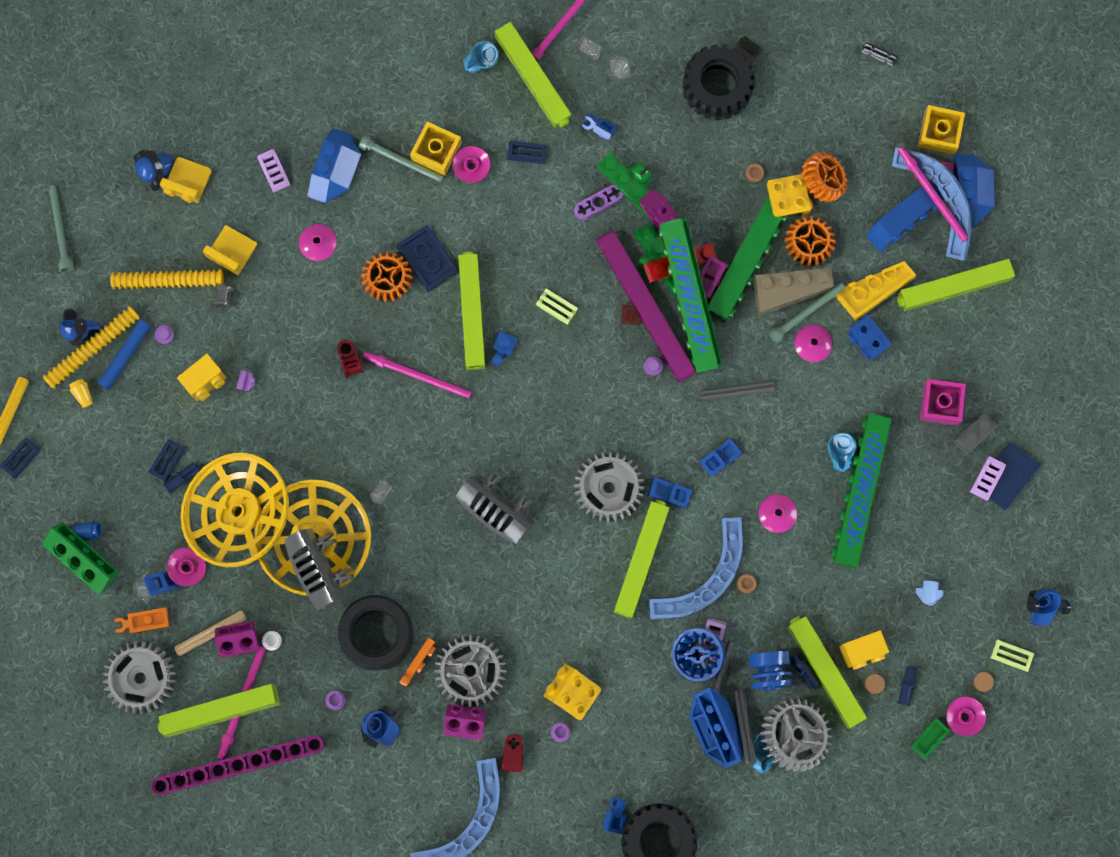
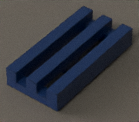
(524, 152)
(20, 458)
(173, 463)

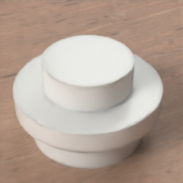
(271, 640)

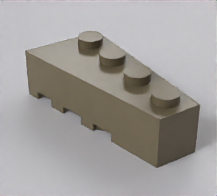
(788, 288)

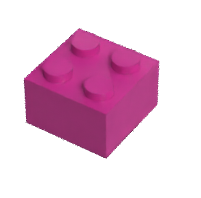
(942, 402)

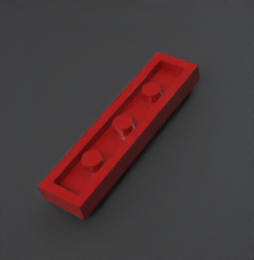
(659, 270)

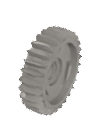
(619, 476)
(125, 682)
(477, 685)
(813, 737)

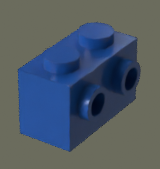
(869, 338)

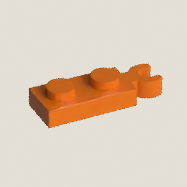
(144, 621)
(417, 664)

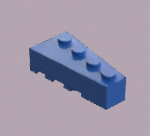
(902, 218)

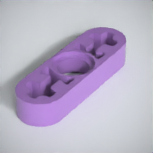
(584, 204)

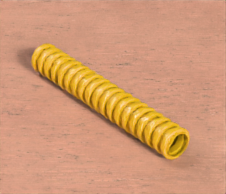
(166, 279)
(90, 347)

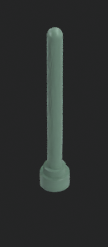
(368, 144)
(65, 263)
(777, 333)

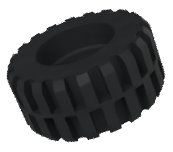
(718, 59)
(659, 813)

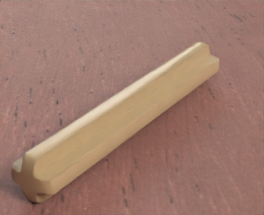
(208, 634)

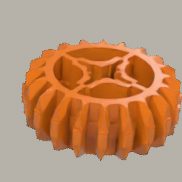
(824, 176)
(802, 241)
(395, 290)

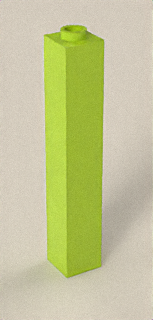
(532, 75)
(955, 285)
(471, 311)
(641, 559)
(826, 672)
(218, 710)

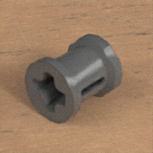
(223, 296)

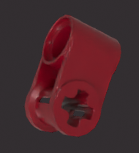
(350, 362)
(512, 757)

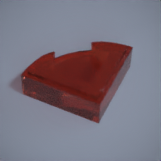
(629, 316)

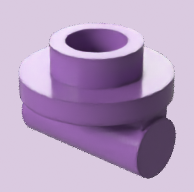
(245, 381)

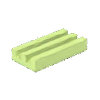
(543, 298)
(996, 650)

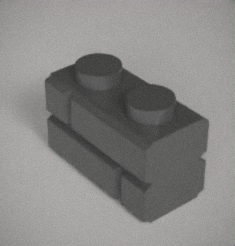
(975, 434)

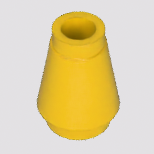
(81, 392)

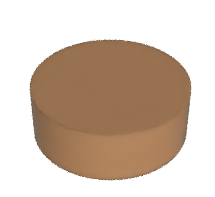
(754, 173)
(746, 583)
(983, 682)
(874, 684)

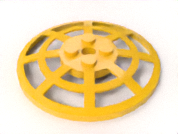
(227, 506)
(319, 526)

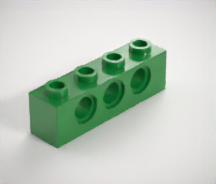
(80, 558)

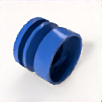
(770, 670)

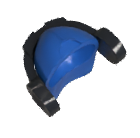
(153, 167)
(75, 328)
(1044, 605)
(379, 727)

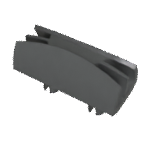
(494, 511)
(313, 568)

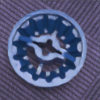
(685, 660)

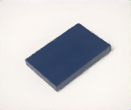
(427, 258)
(1014, 477)

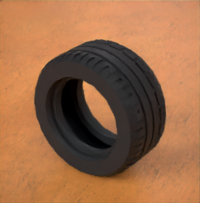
(351, 618)

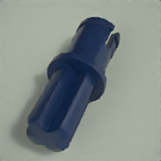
(181, 477)
(805, 671)
(907, 686)

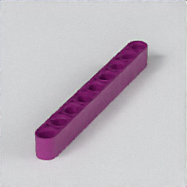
(646, 306)
(228, 765)

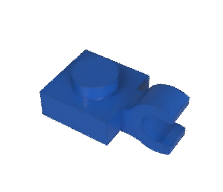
(601, 127)
(504, 346)
(614, 819)

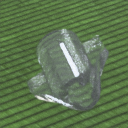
(590, 48)
(620, 68)
(381, 492)
(140, 590)

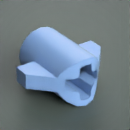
(929, 593)

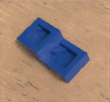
(721, 457)
(669, 492)
(159, 583)

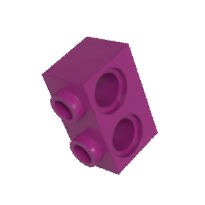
(657, 208)
(712, 276)
(235, 635)
(464, 722)

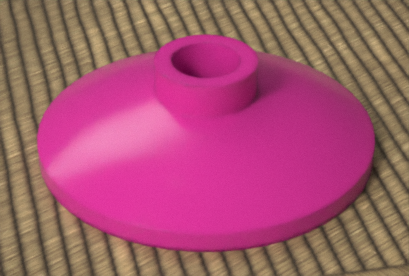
(467, 156)
(318, 251)
(811, 352)
(771, 520)
(188, 558)
(975, 713)

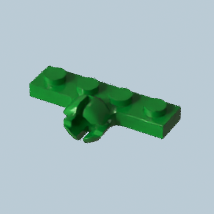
(628, 181)
(654, 249)

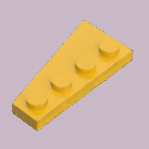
(868, 293)

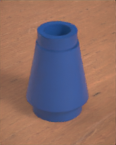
(88, 530)

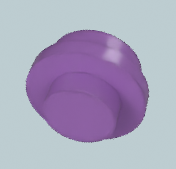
(164, 334)
(653, 366)
(335, 700)
(560, 732)

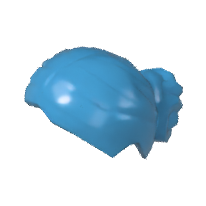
(482, 56)
(842, 449)
(763, 762)

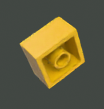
(941, 130)
(436, 148)
(202, 378)
(863, 649)

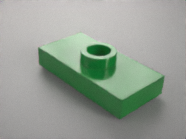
(930, 738)

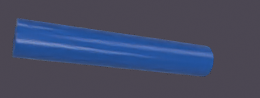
(124, 354)

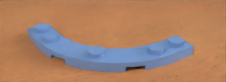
(952, 193)
(716, 584)
(482, 819)

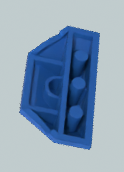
(334, 167)
(977, 183)
(716, 727)

